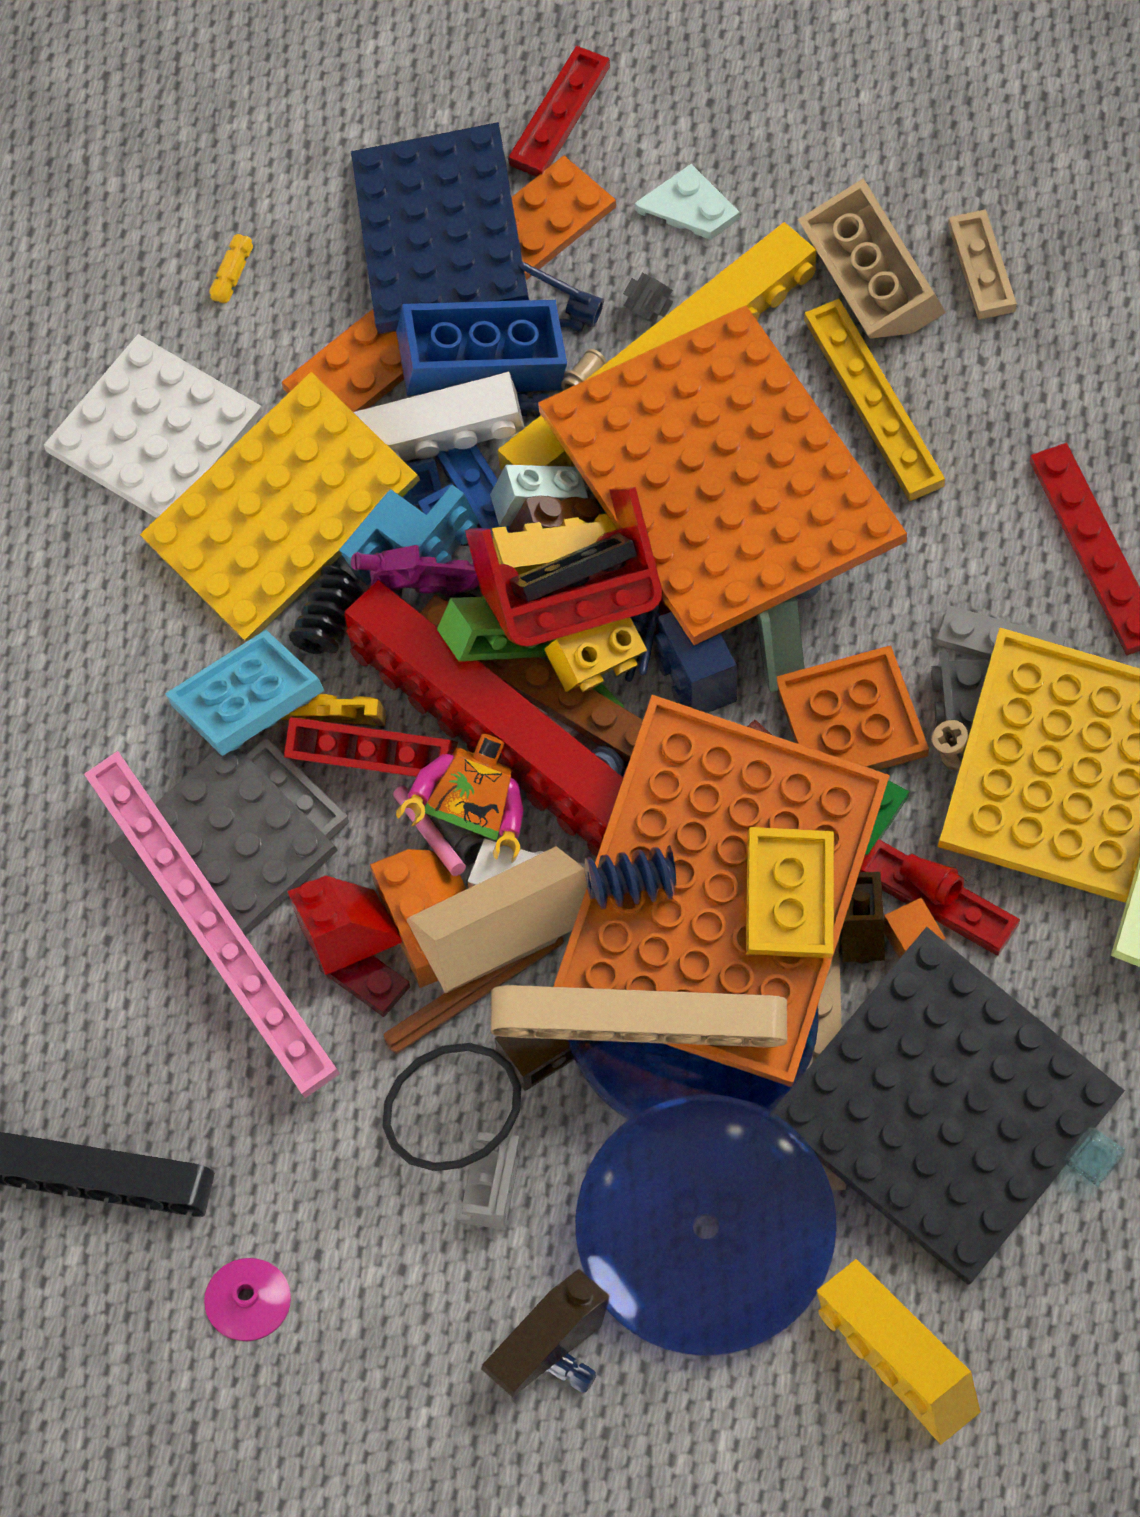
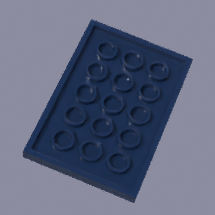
(438, 222)

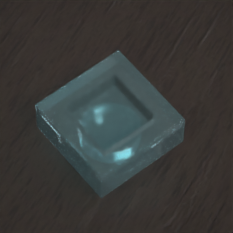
(1094, 1156)

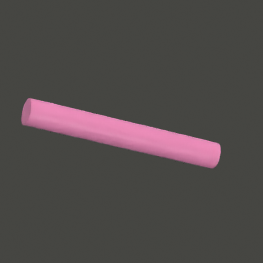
(432, 836)

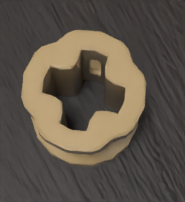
(950, 747)

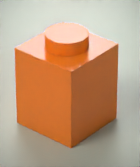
(907, 923)

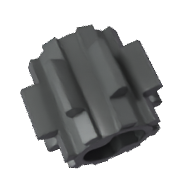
(648, 297)

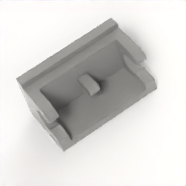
(491, 1183)

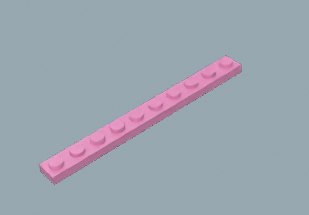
(212, 925)

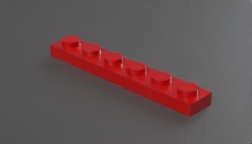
(1091, 541)

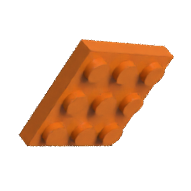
(854, 710)

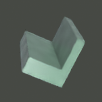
(780, 641)

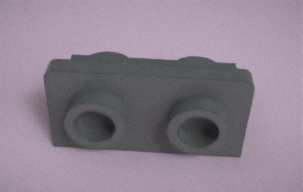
(959, 688)

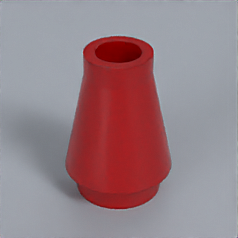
(933, 879)

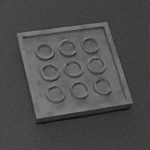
(240, 836)

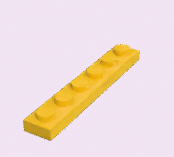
(874, 400)

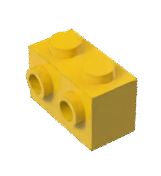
(589, 654)

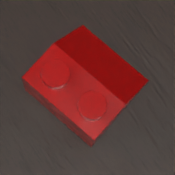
(342, 921)

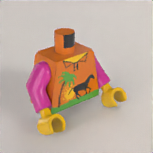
(471, 794)

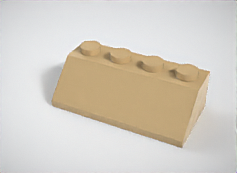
(871, 263)

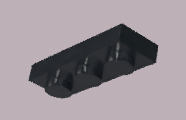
(574, 568)

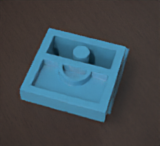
(399, 524)

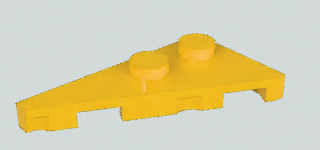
(329, 709)

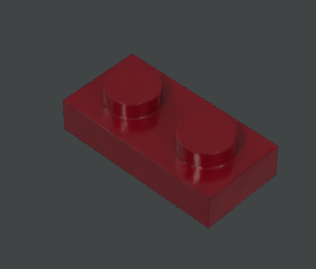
(372, 983)

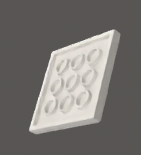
(152, 426)

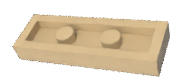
(982, 264)

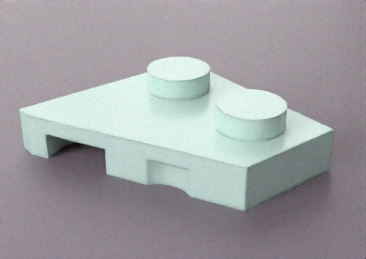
(690, 203)

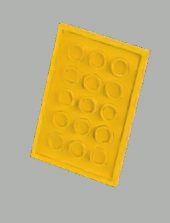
(277, 507)

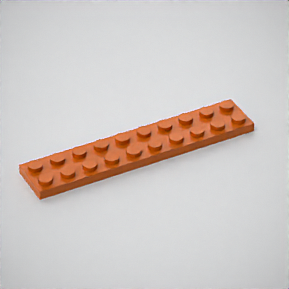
(549, 217)

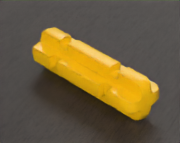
(231, 268)

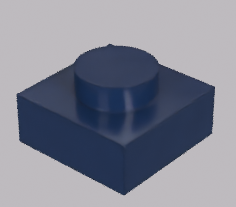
(428, 483)

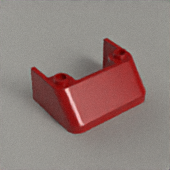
(575, 609)

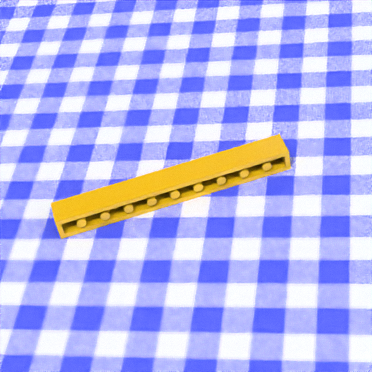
(754, 279)

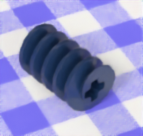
(631, 876)

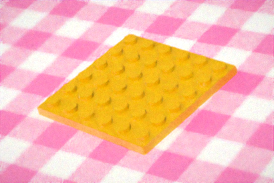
(1052, 768)

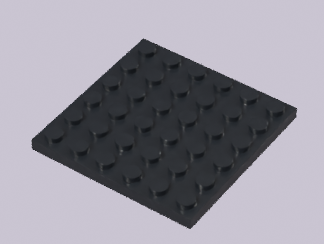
(947, 1105)

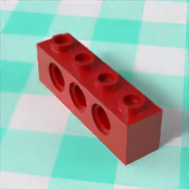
(363, 747)

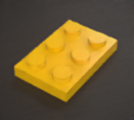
(790, 892)

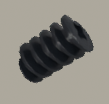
(325, 612)

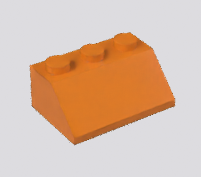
(408, 886)

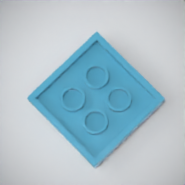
(244, 692)

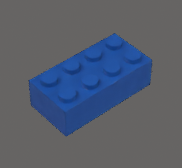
(477, 340)

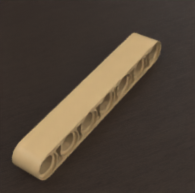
(638, 1016)

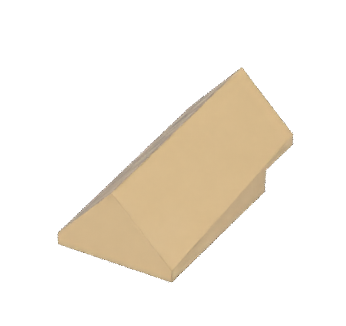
(501, 918)

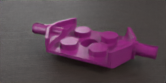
(405, 569)

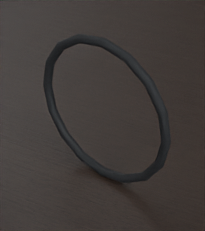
(456, 1164)

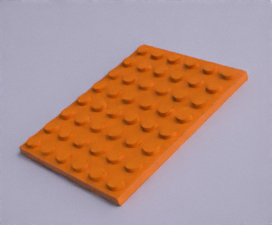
(731, 472)
(699, 790)

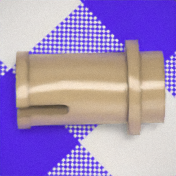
(584, 368)

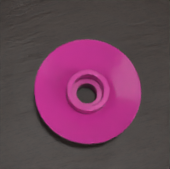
(253, 1317)

